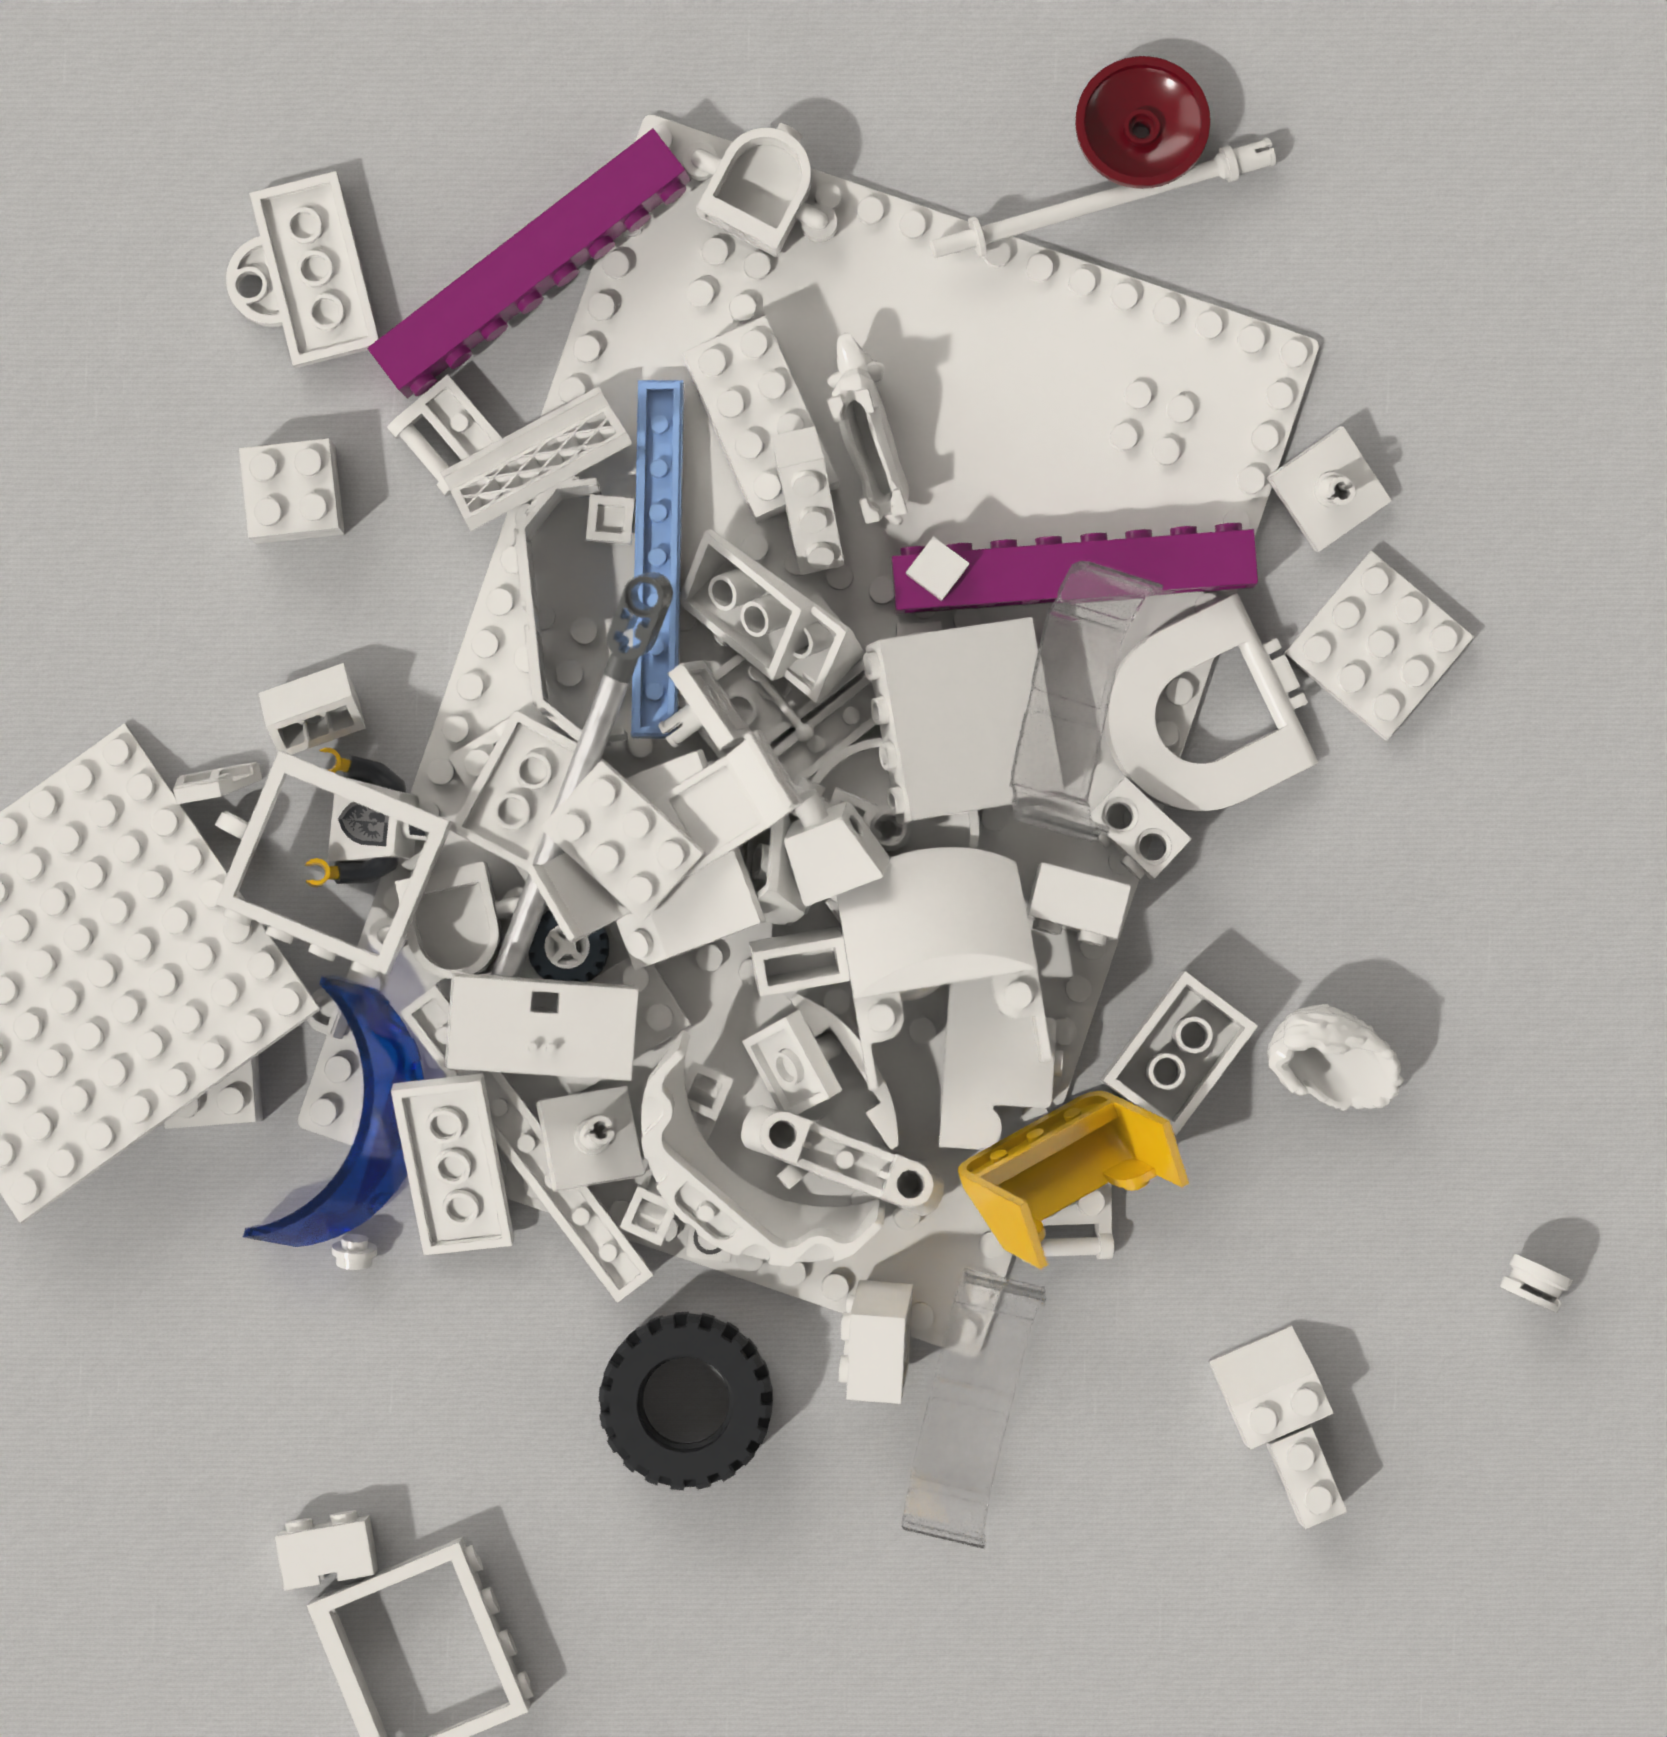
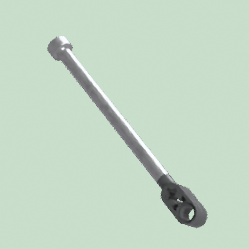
(589, 747)

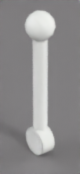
(803, 731)

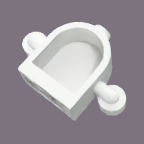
(759, 188)
(455, 921)

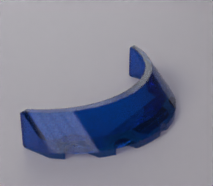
(376, 1159)

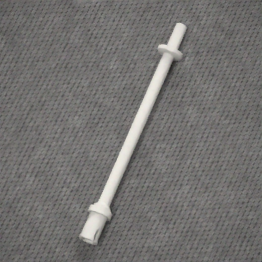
(1227, 164)

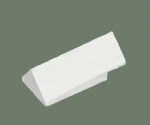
(767, 619)

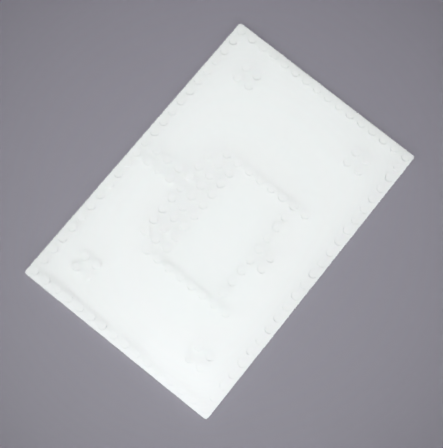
(1020, 410)

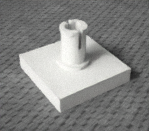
(1329, 489)
(706, 707)
(795, 1063)
(590, 1138)

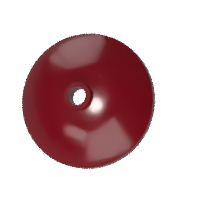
(1147, 95)

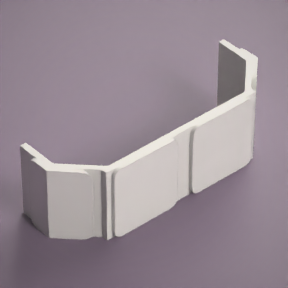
(536, 515)
(713, 808)

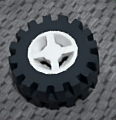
(552, 944)

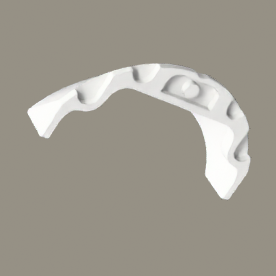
(723, 1204)

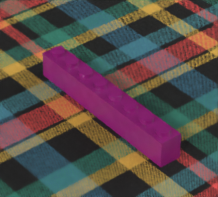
(530, 264)
(1034, 573)

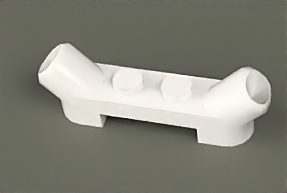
(842, 1159)

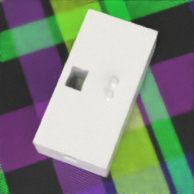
(541, 1026)

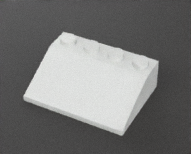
(702, 906)

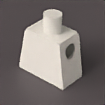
(831, 849)

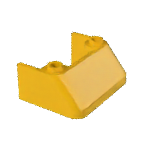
(1064, 1159)

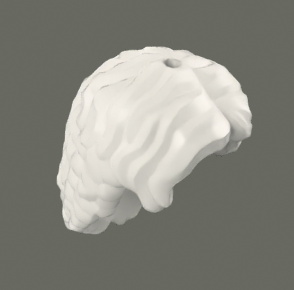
(1334, 1059)

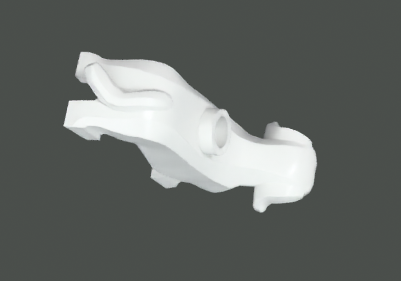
(867, 432)

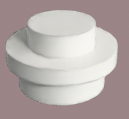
(354, 1252)

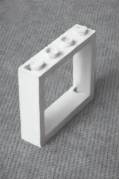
(322, 943)
(484, 1607)

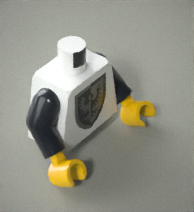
(362, 839)

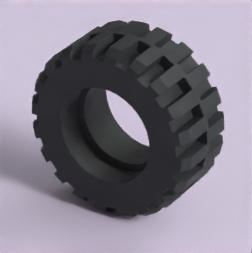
(670, 1461)

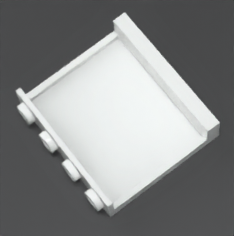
(951, 715)

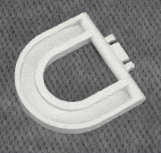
(1236, 776)

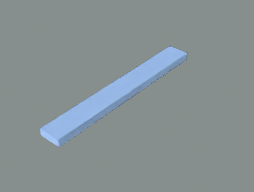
(658, 546)

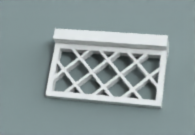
(535, 458)

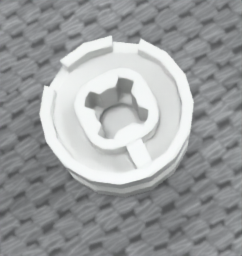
(1536, 1278)

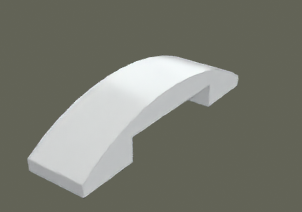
(883, 1113)
(648, 1212)

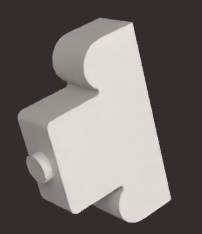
(987, 1065)

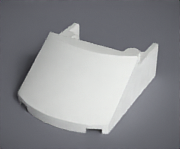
(936, 923)

